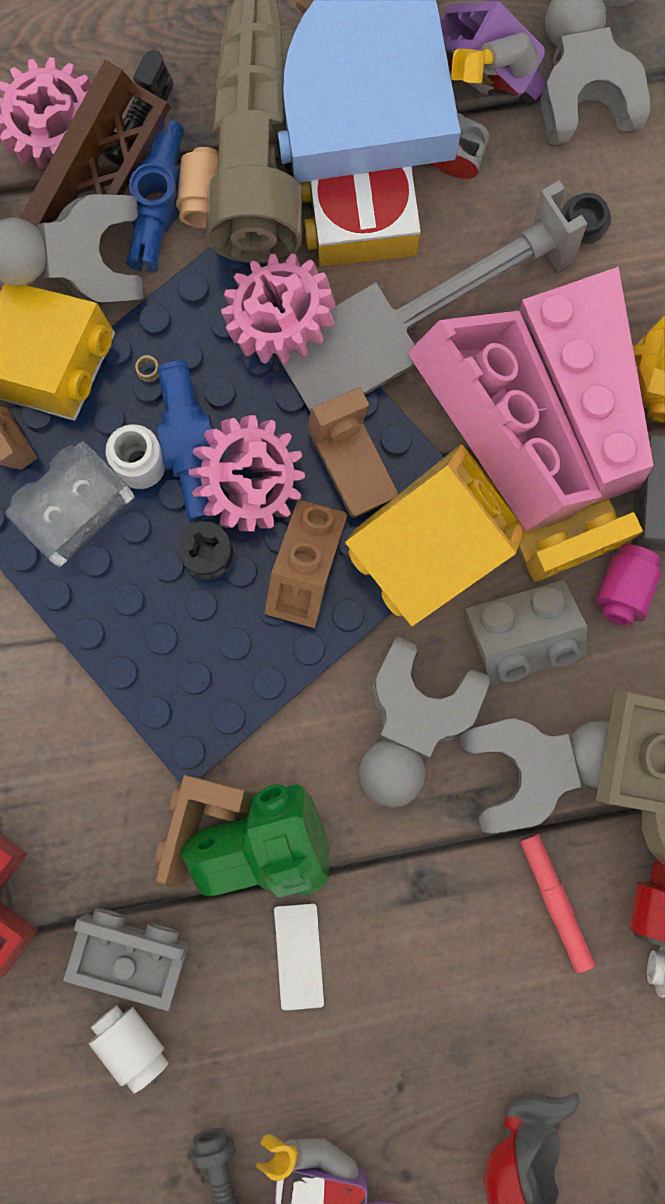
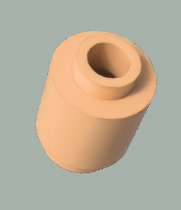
(195, 175)

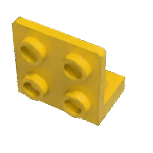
(576, 540)

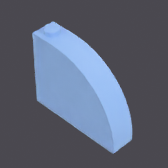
(367, 89)

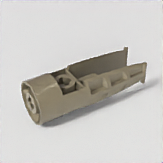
(253, 198)

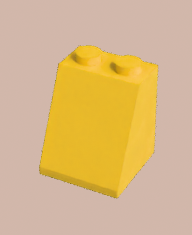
(436, 537)

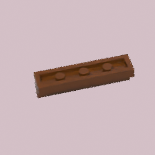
(87, 138)

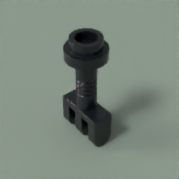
(154, 77)

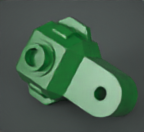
(273, 847)

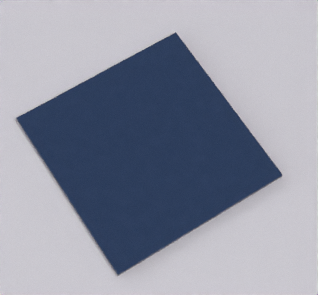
(174, 652)

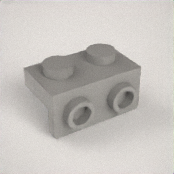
(528, 632)
(126, 959)

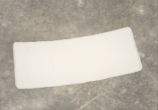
(299, 957)

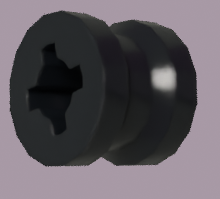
(211, 560)

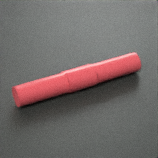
(557, 903)

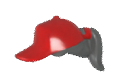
(526, 1159)

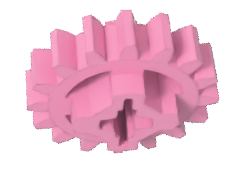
(40, 108)
(295, 289)
(247, 497)

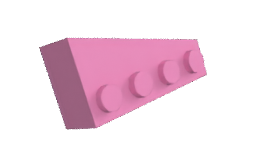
(592, 366)
(508, 414)

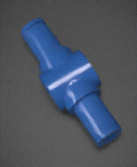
(155, 216)
(182, 432)

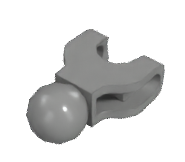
(591, 69)
(70, 249)
(412, 726)
(544, 764)

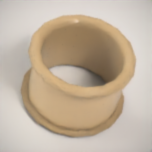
(144, 359)

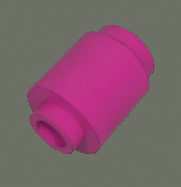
(629, 585)

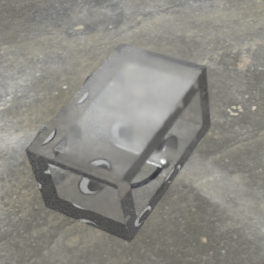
(68, 502)

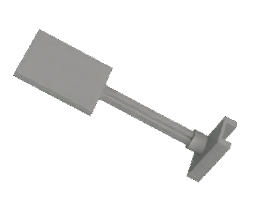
(372, 338)

